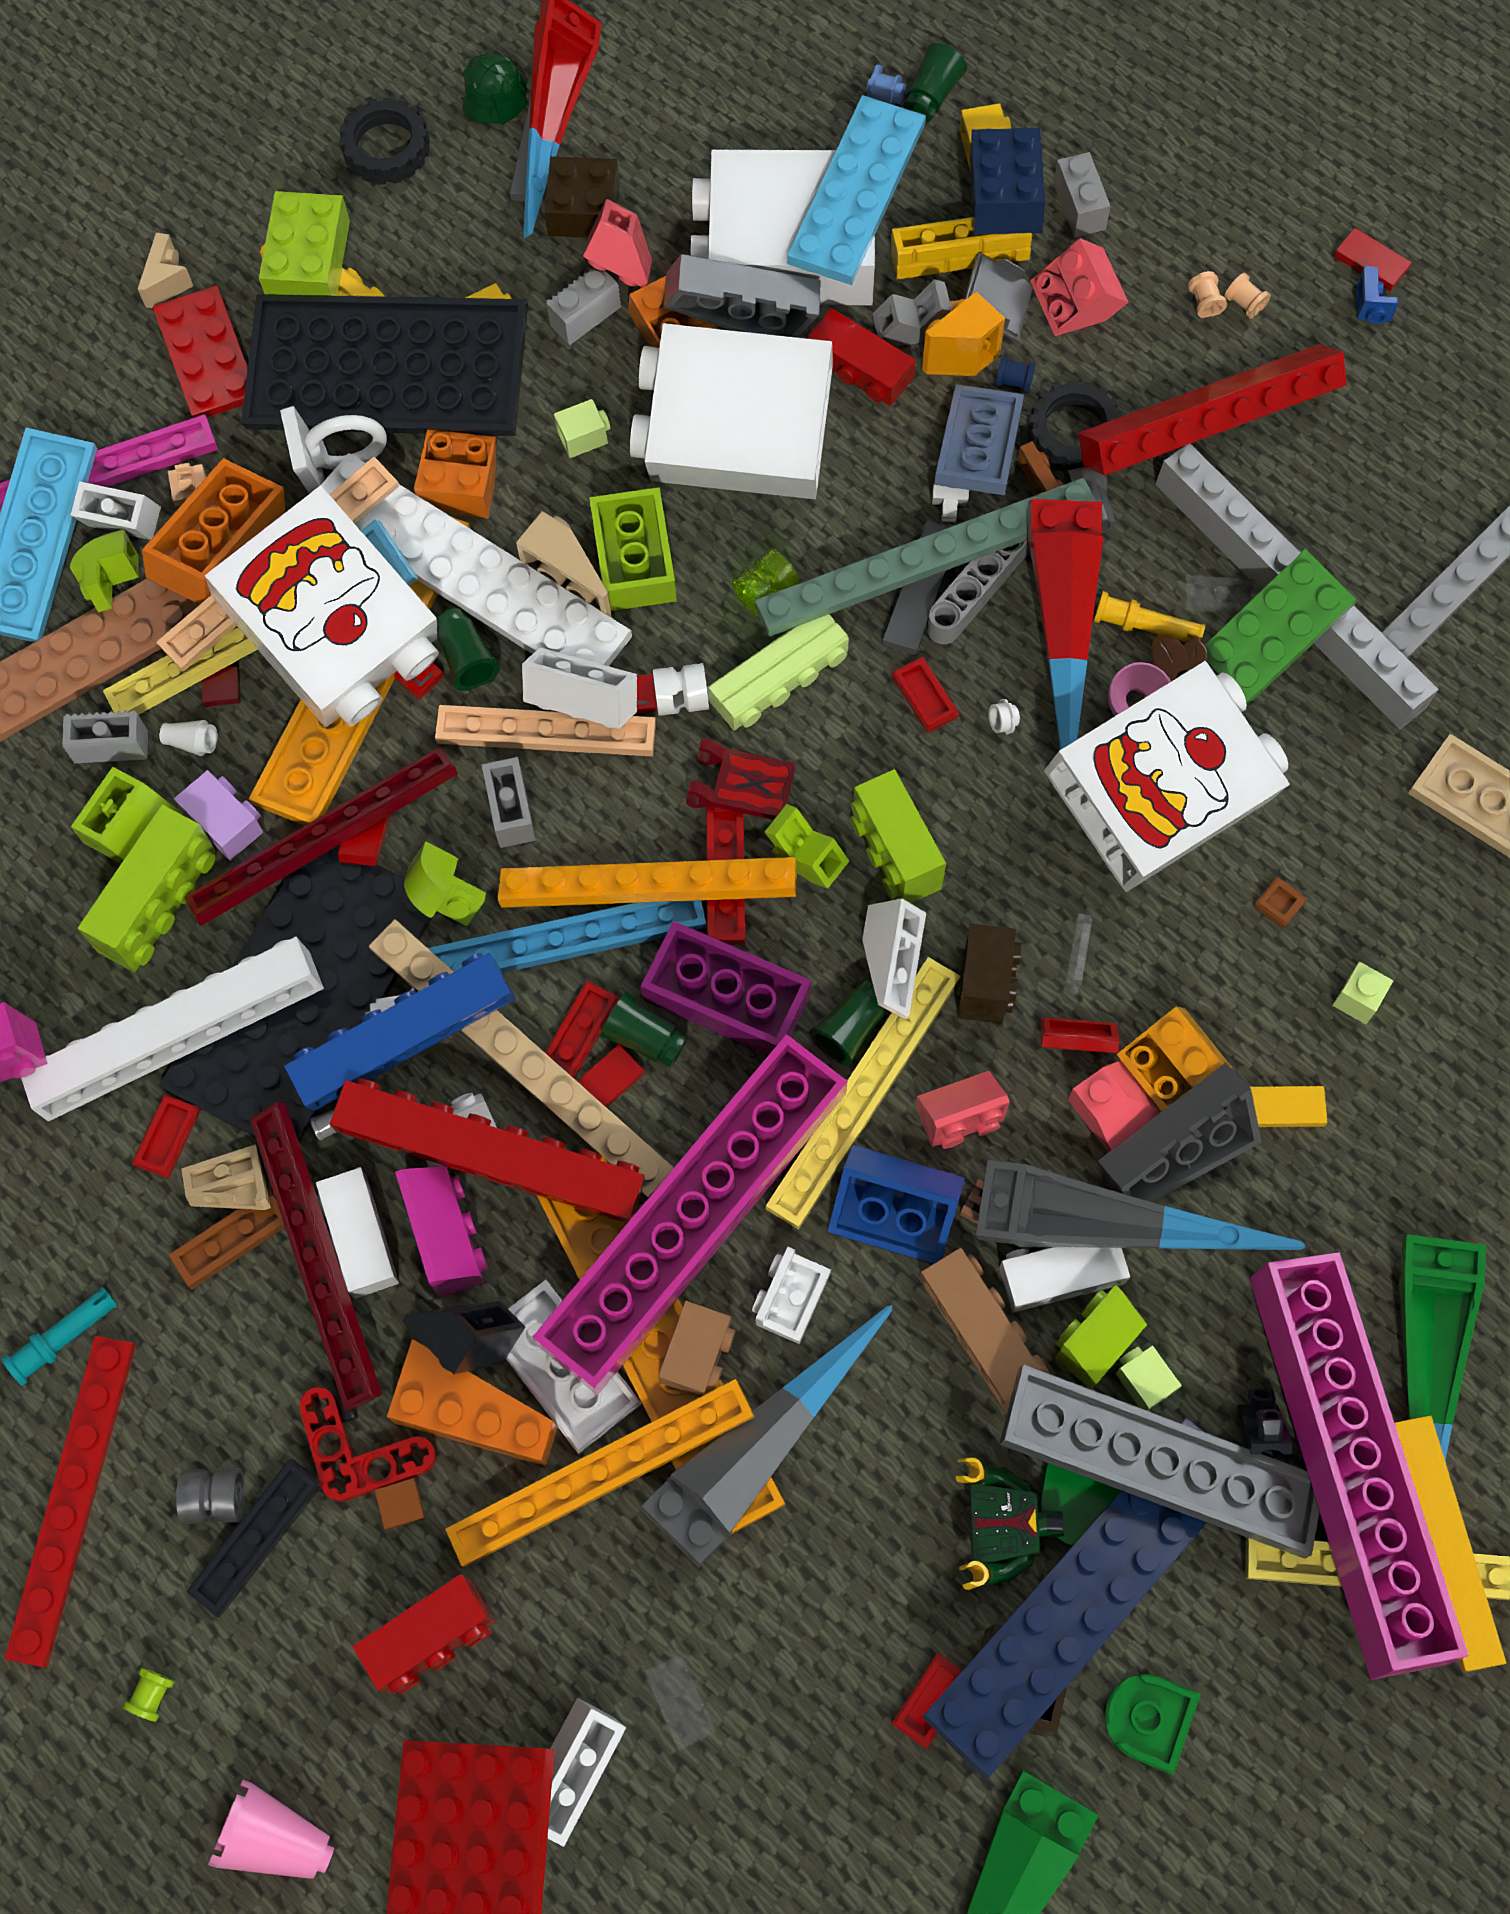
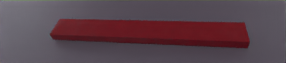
(320, 836)
(315, 1257)

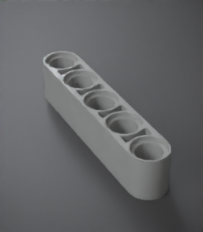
(977, 586)

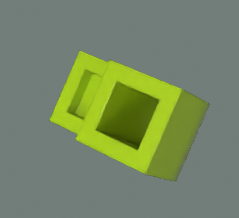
(102, 564)
(816, 855)
(434, 887)

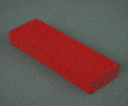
(581, 1028)

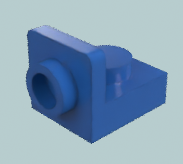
(1370, 302)

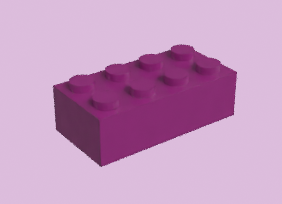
(725, 989)

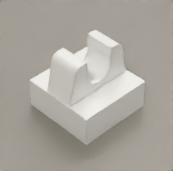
(949, 499)

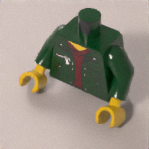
(1004, 1524)

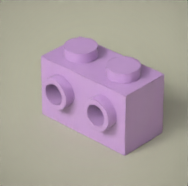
(221, 816)

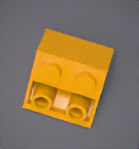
(964, 339)
(1171, 1057)

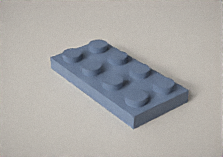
(979, 440)

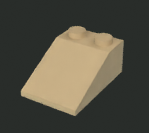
(556, 553)

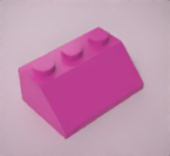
(442, 1229)

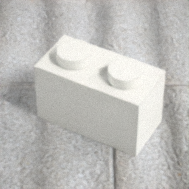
(115, 510)

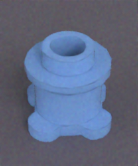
(885, 87)

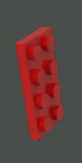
(204, 351)

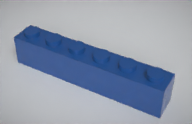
(400, 1031)

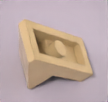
(162, 275)

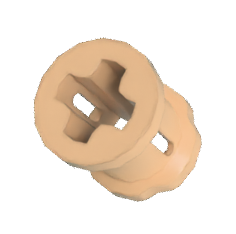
(1207, 294)
(1247, 295)

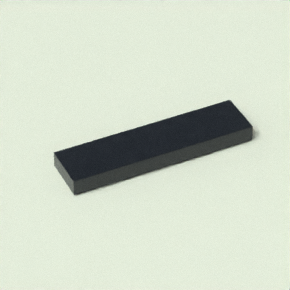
(254, 1537)

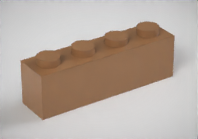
(979, 1322)

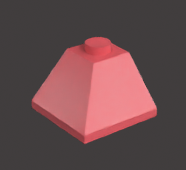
(1113, 1104)

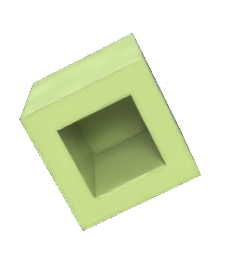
(582, 428)
(1363, 993)
(1147, 1377)

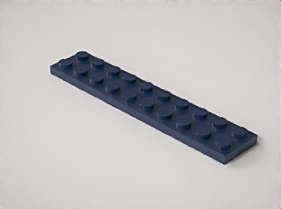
(1059, 1628)

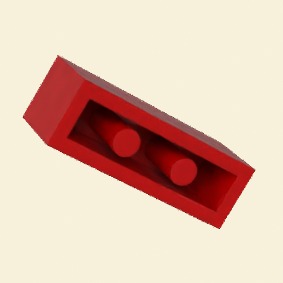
(865, 358)

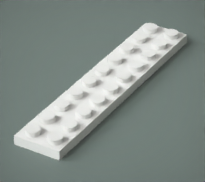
(488, 579)

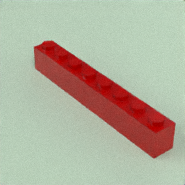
(1212, 409)
(488, 1151)

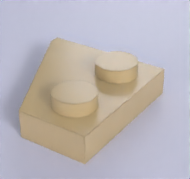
(228, 1181)

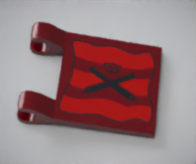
(744, 782)

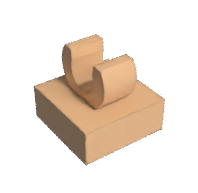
(184, 481)

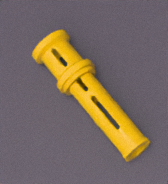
(1131, 616)

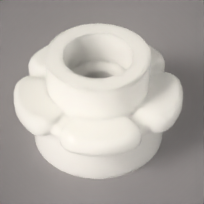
(1003, 717)

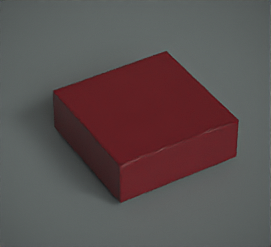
(221, 687)

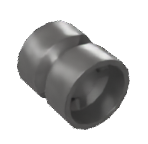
(206, 1495)

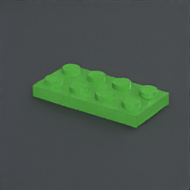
(1278, 625)

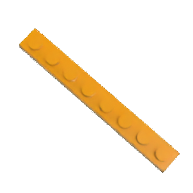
(648, 882)
(599, 1473)

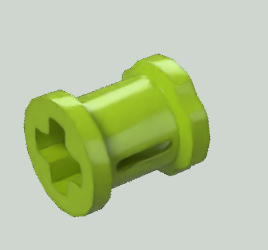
(148, 1694)

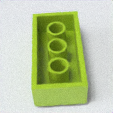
(148, 889)

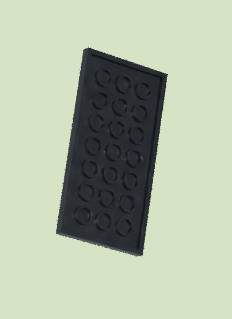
(387, 359)
(336, 916)

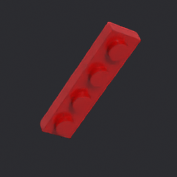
(725, 842)

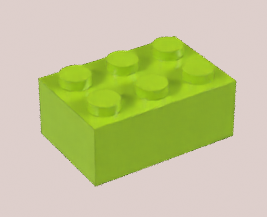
(304, 244)
(633, 548)
(897, 838)

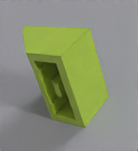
(117, 814)
(1102, 1338)

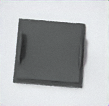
(1004, 289)

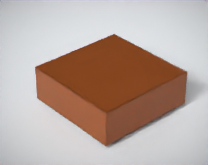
(1280, 902)
(400, 1504)

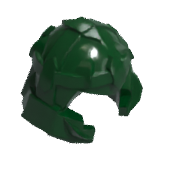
(493, 89)

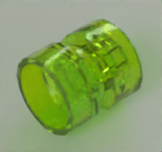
(769, 572)

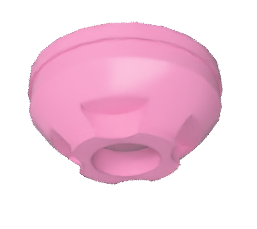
(1134, 677)

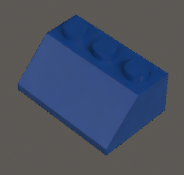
(895, 1204)

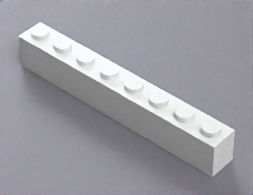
(172, 1028)

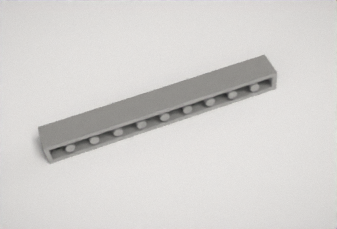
(1263, 553)

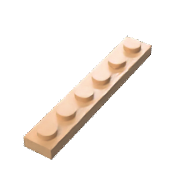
(541, 731)

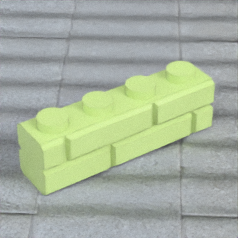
(777, 670)

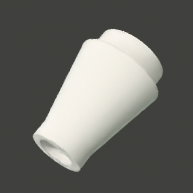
(192, 736)

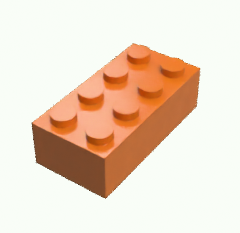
(210, 527)

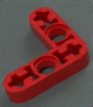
(358, 1466)

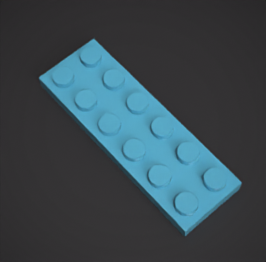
(856, 190)
(38, 528)

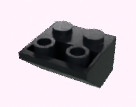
(467, 1334)

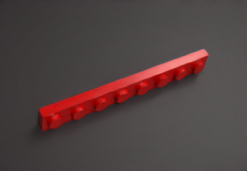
(70, 1502)

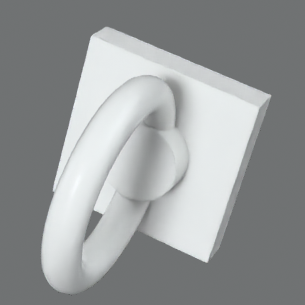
(308, 449)

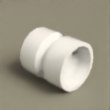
(680, 689)

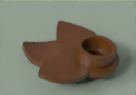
(1174, 657)

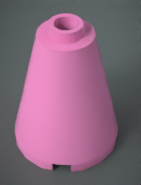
(270, 1838)

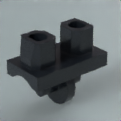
(1264, 1424)

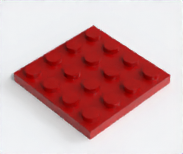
(470, 1829)

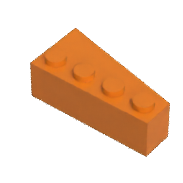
(467, 1410)

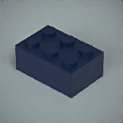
(1007, 181)

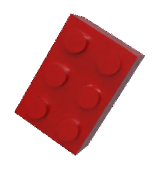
(425, 1636)

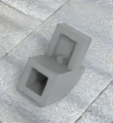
(905, 320)

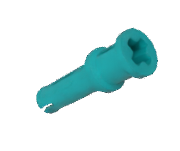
(43, 1348)

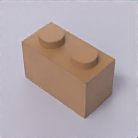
(695, 1350)

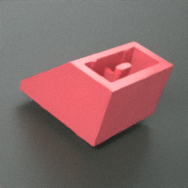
(619, 245)
(1078, 288)
(962, 1109)

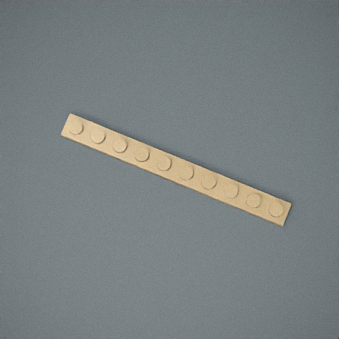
(530, 1065)

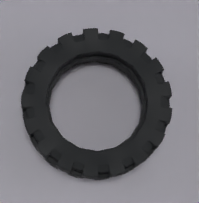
(381, 113)
(1063, 396)

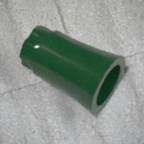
(935, 79)
(465, 651)
(848, 1024)
(643, 1031)

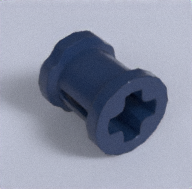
(1015, 373)

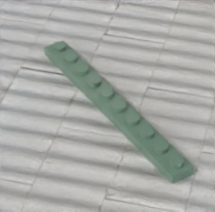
(906, 563)

